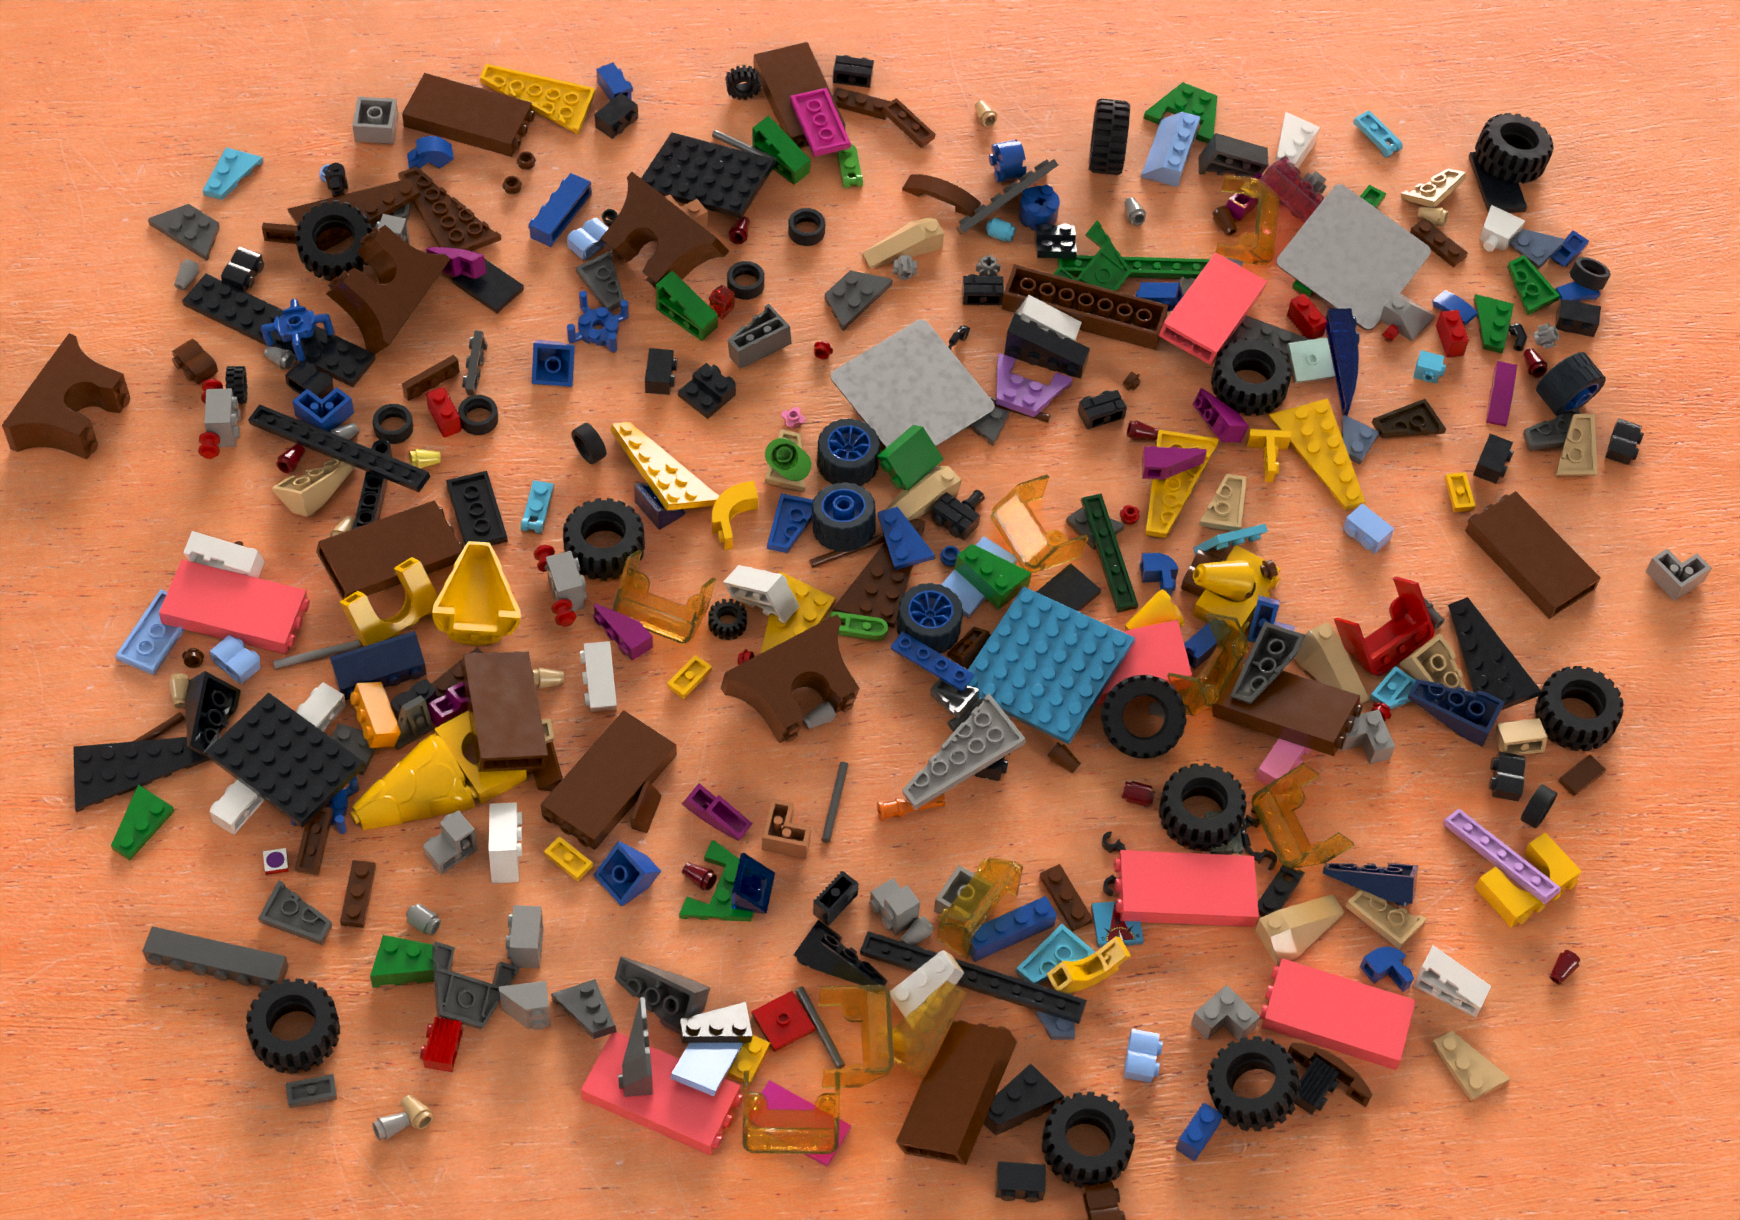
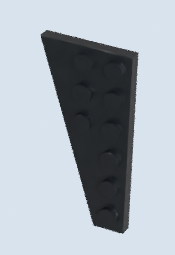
(1488, 659)
(121, 767)

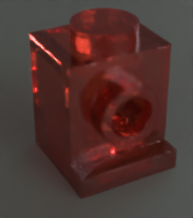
(722, 301)

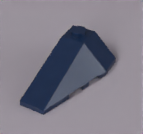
(1461, 710)
(1391, 883)

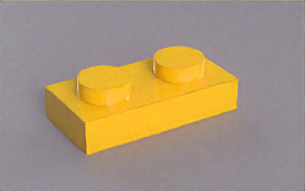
(1459, 492)
(689, 676)
(568, 858)
(749, 1059)

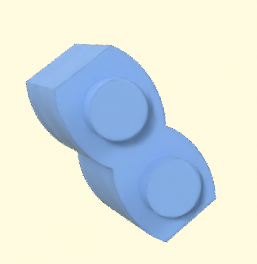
(587, 240)
(235, 659)
(1141, 1056)

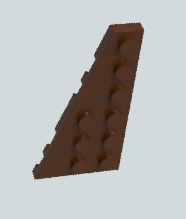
(371, 202)
(446, 217)
(878, 586)

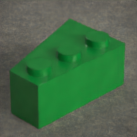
(790, 159)
(685, 307)
(991, 575)
(402, 962)

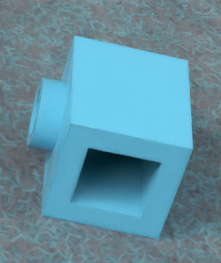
(1429, 367)

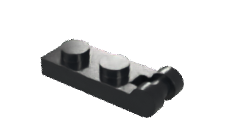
(1279, 890)

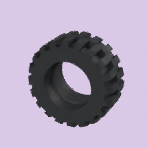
(1109, 136)
(1514, 148)
(322, 219)
(1253, 356)
(603, 516)
(1590, 688)
(1174, 716)
(1205, 782)
(285, 999)
(1244, 1057)
(1096, 1112)

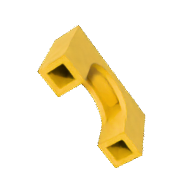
(418, 602)
(1242, 610)
(483, 785)
(1516, 904)

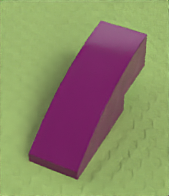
(1241, 204)
(461, 262)
(1501, 393)
(449, 705)
(717, 812)

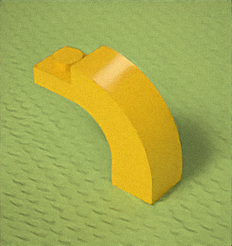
(731, 502)
(1084, 973)

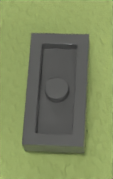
(311, 1091)

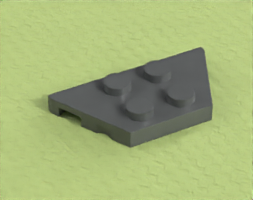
(189, 228)
(854, 295)

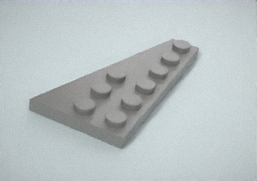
(969, 749)

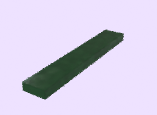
(1109, 552)

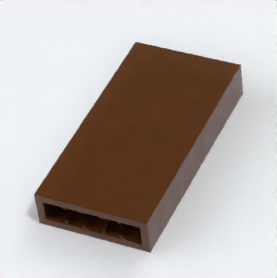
(789, 73)
(468, 114)
(368, 554)
(1532, 554)
(504, 711)
(1294, 711)
(608, 780)
(957, 1093)

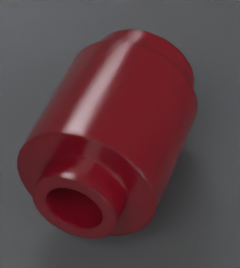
(1138, 793)

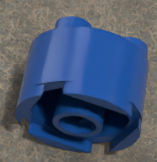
(1007, 160)
(1038, 206)

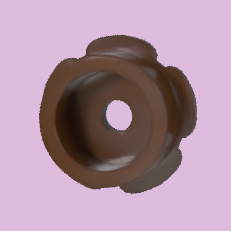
(526, 160)
(512, 185)
(1132, 381)
(1268, 569)
(193, 657)

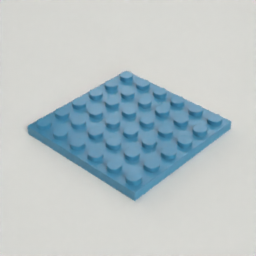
(1048, 664)

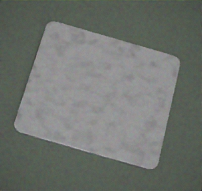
(1353, 255)
(910, 383)

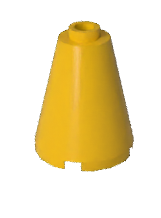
(1226, 578)
(1156, 611)

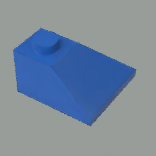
(553, 363)
(626, 873)

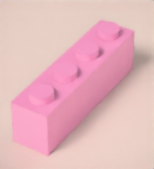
(1280, 761)

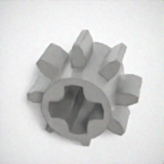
(1317, 181)
(987, 266)
(905, 267)
(1546, 336)

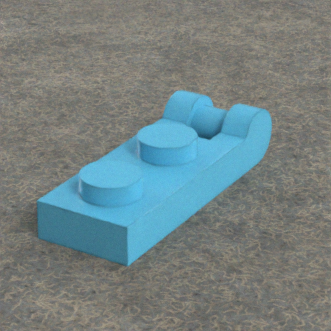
(1378, 133)
(537, 506)

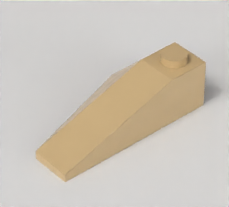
(912, 240)
(313, 489)
(927, 492)
(1328, 661)
(1434, 663)
(1295, 928)

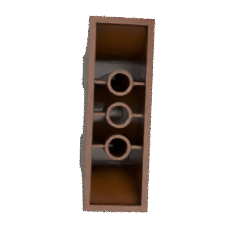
(652, 217)
(403, 281)
(50, 406)
(802, 661)

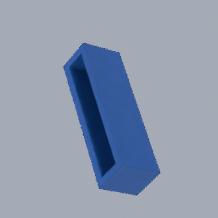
(560, 209)
(1012, 928)

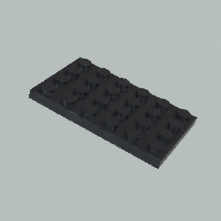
(712, 173)
(285, 759)

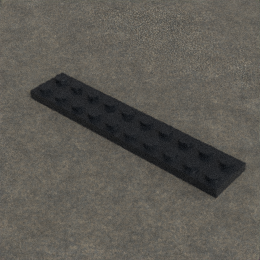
(247, 315)

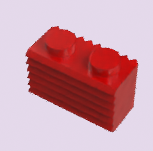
(1306, 317)
(1452, 333)
(443, 412)
(442, 1044)

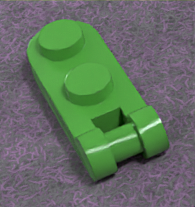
(850, 167)
(862, 626)

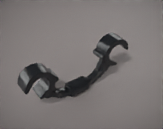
(961, 334)
(1247, 822)
(1110, 847)

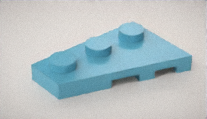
(229, 171)

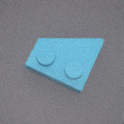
(1394, 689)

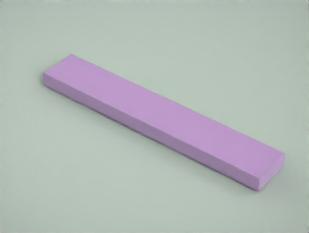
(1502, 856)

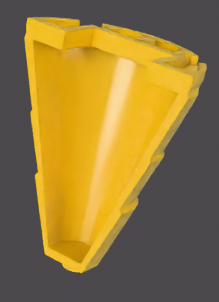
(476, 599)
(415, 789)

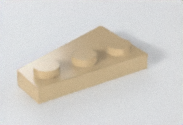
(1436, 190)
(1579, 448)
(1227, 506)
(1468, 1067)

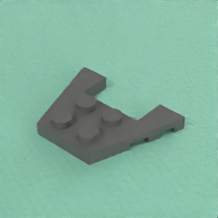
(462, 996)

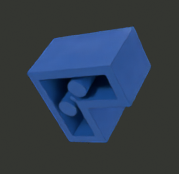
(325, 412)
(1265, 611)

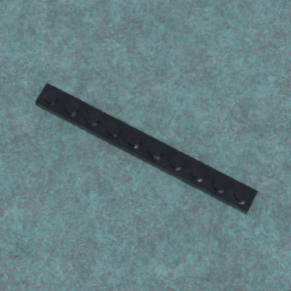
(339, 448)
(979, 979)

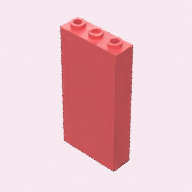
(1212, 308)
(234, 605)
(1156, 652)
(1186, 888)
(1337, 1013)
(672, 1108)

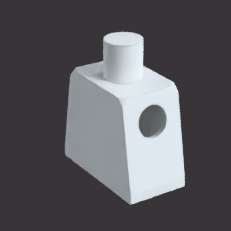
(1500, 229)

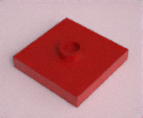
(783, 1021)

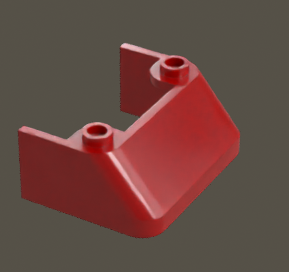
(1395, 640)

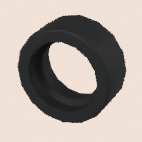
(804, 215)
(746, 268)
(1590, 273)
(474, 402)
(389, 411)
(589, 443)
(1538, 806)

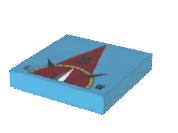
(1108, 925)

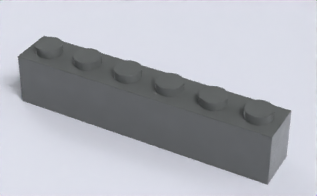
(214, 958)

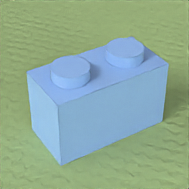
(1368, 528)

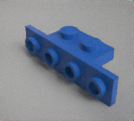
(932, 661)

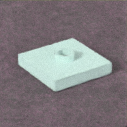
(1311, 360)

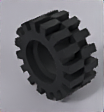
(740, 75)
(237, 380)
(727, 608)

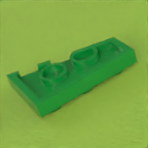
(1531, 286)
(1494, 322)
(141, 821)

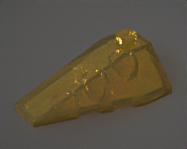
(925, 1028)

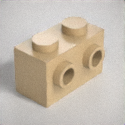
(1521, 737)

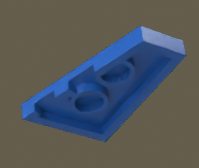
(789, 522)
(903, 540)

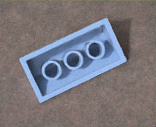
(1171, 148)

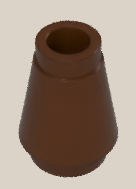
(1225, 220)
(1063, 757)

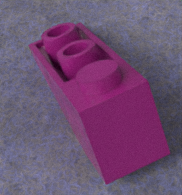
(1221, 418)
(1166, 461)
(628, 633)

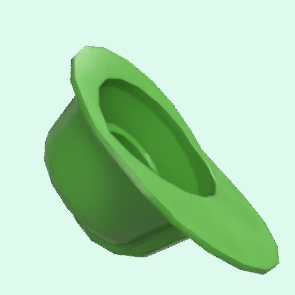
(788, 459)

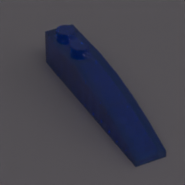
(1344, 352)

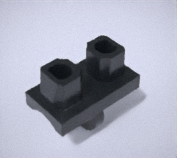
(336, 179)

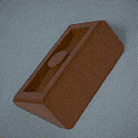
(969, 647)
(551, 776)
(645, 808)

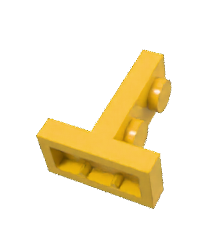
(1270, 442)

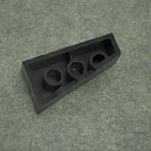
(1045, 348)

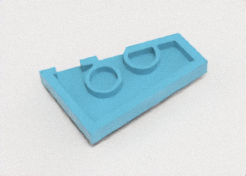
(1232, 538)
(1058, 947)

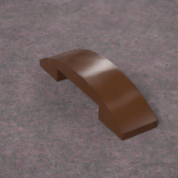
(944, 191)
(1357, 1089)

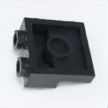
(1055, 241)
(708, 390)

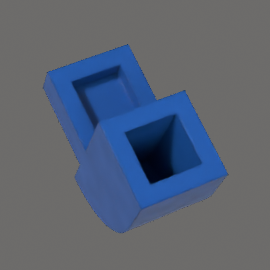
(432, 150)
(1159, 568)
(1386, 962)

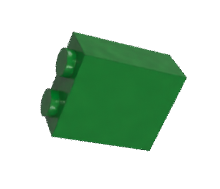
(910, 457)

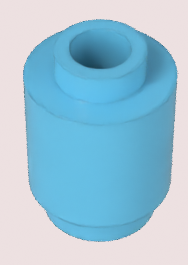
(1000, 229)

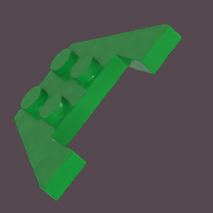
(1188, 100)
(1107, 266)
(721, 901)

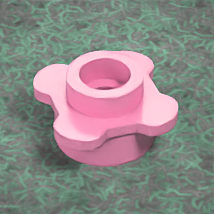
(793, 422)

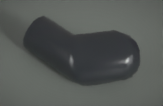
(1521, 337)

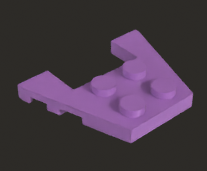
(1022, 393)

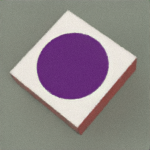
(275, 861)

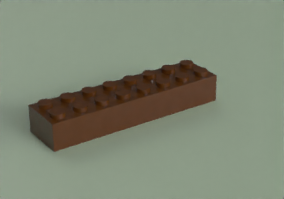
(1098, 308)

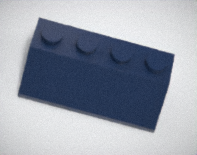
(384, 662)

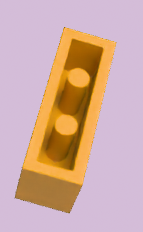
(375, 715)

